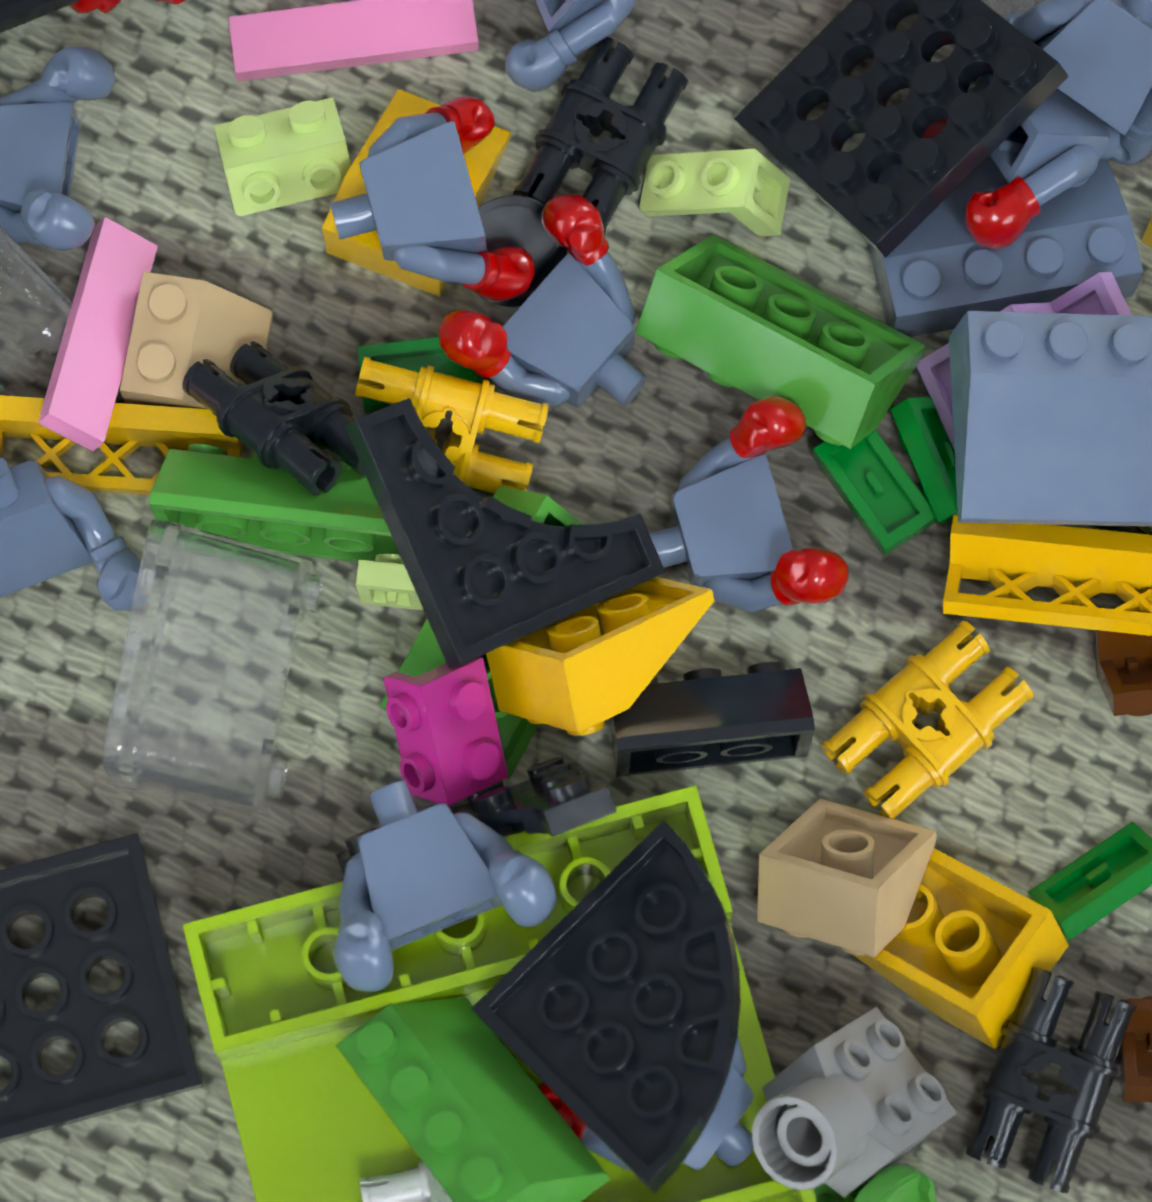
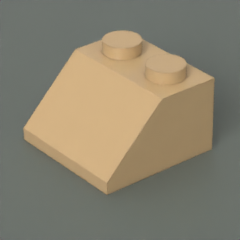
(183, 324)
(843, 877)

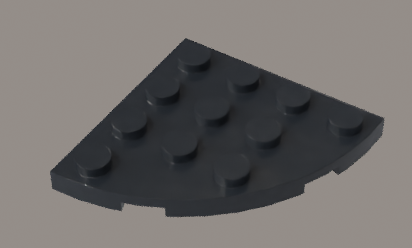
(631, 1007)

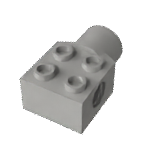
(861, 1096)

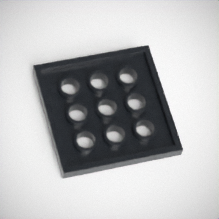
(893, 135)
(147, 998)

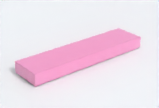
(349, 35)
(97, 335)

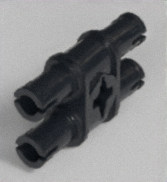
(589, 111)
(277, 415)
(1016, 1092)

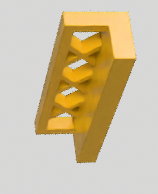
(129, 426)
(1064, 558)

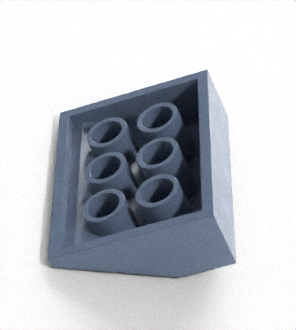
(945, 272)
(1052, 418)

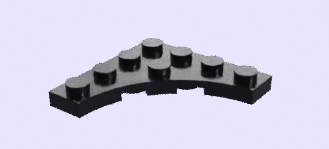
(476, 561)
(550, 802)

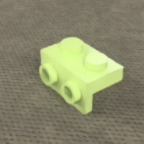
(283, 156)

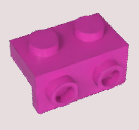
(446, 731)

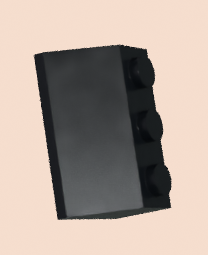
(714, 721)

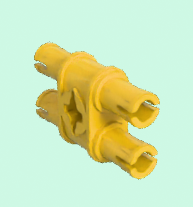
(472, 408)
(928, 753)

